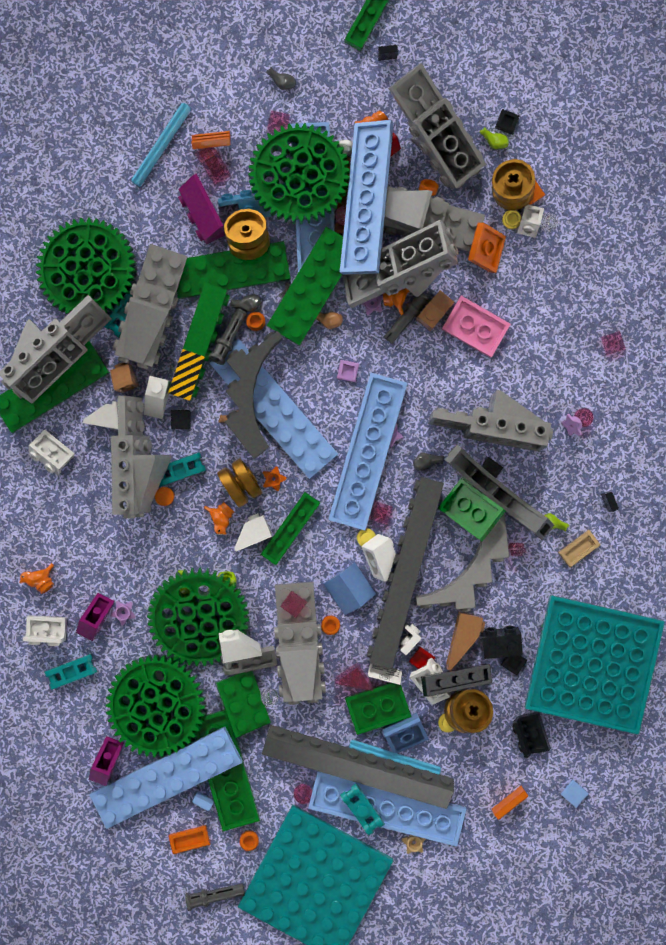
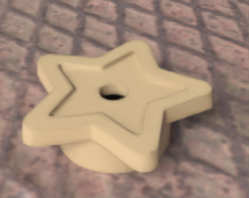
(413, 847)

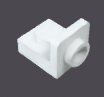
(530, 220)
(409, 642)

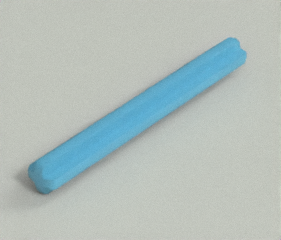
(161, 144)
(369, 749)

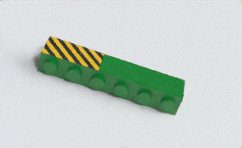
(198, 341)

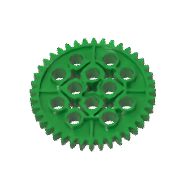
(330, 181)
(89, 235)
(171, 597)
(165, 736)

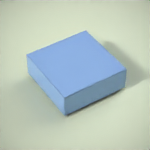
(574, 793)
(203, 801)

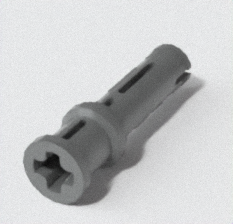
(412, 310)
(225, 342)
(206, 897)

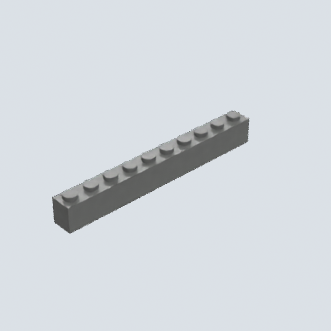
(405, 573)
(358, 766)

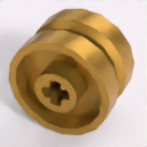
(513, 184)
(247, 234)
(240, 482)
(468, 711)

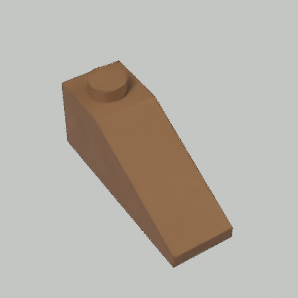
(465, 634)

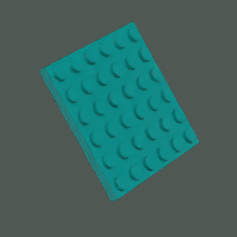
(594, 664)
(315, 881)

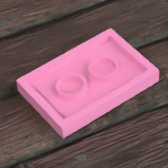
(475, 326)

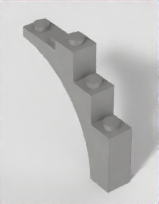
(477, 572)

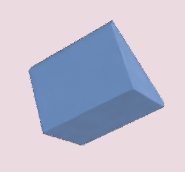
(350, 589)
(405, 733)

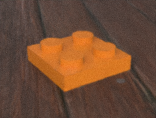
(487, 247)

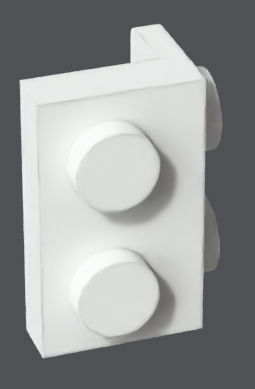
(45, 629)

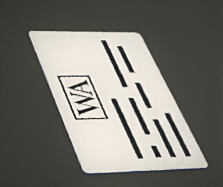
(385, 674)

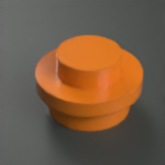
(255, 321)

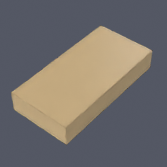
(579, 548)

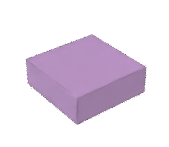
(347, 371)

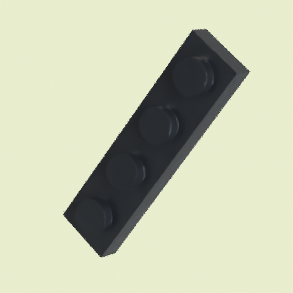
(456, 680)

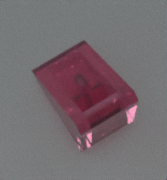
(212, 164)
(354, 677)

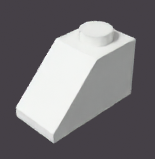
(156, 397)
(105, 416)
(253, 532)
(380, 556)
(238, 646)

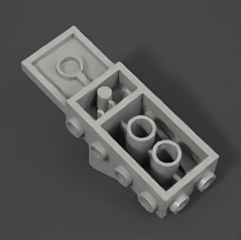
(437, 128)
(414, 210)
(406, 264)
(150, 307)
(51, 349)
(502, 424)
(142, 470)
(299, 647)

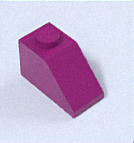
(94, 616)
(105, 761)

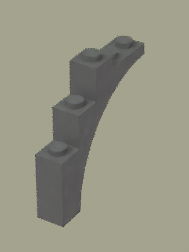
(242, 393)
(488, 485)

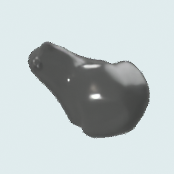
(283, 80)
(248, 303)
(425, 461)

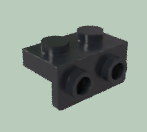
(502, 642)
(531, 734)

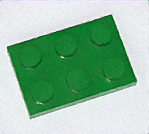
(471, 509)
(242, 703)
(377, 707)

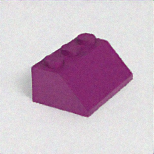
(201, 210)

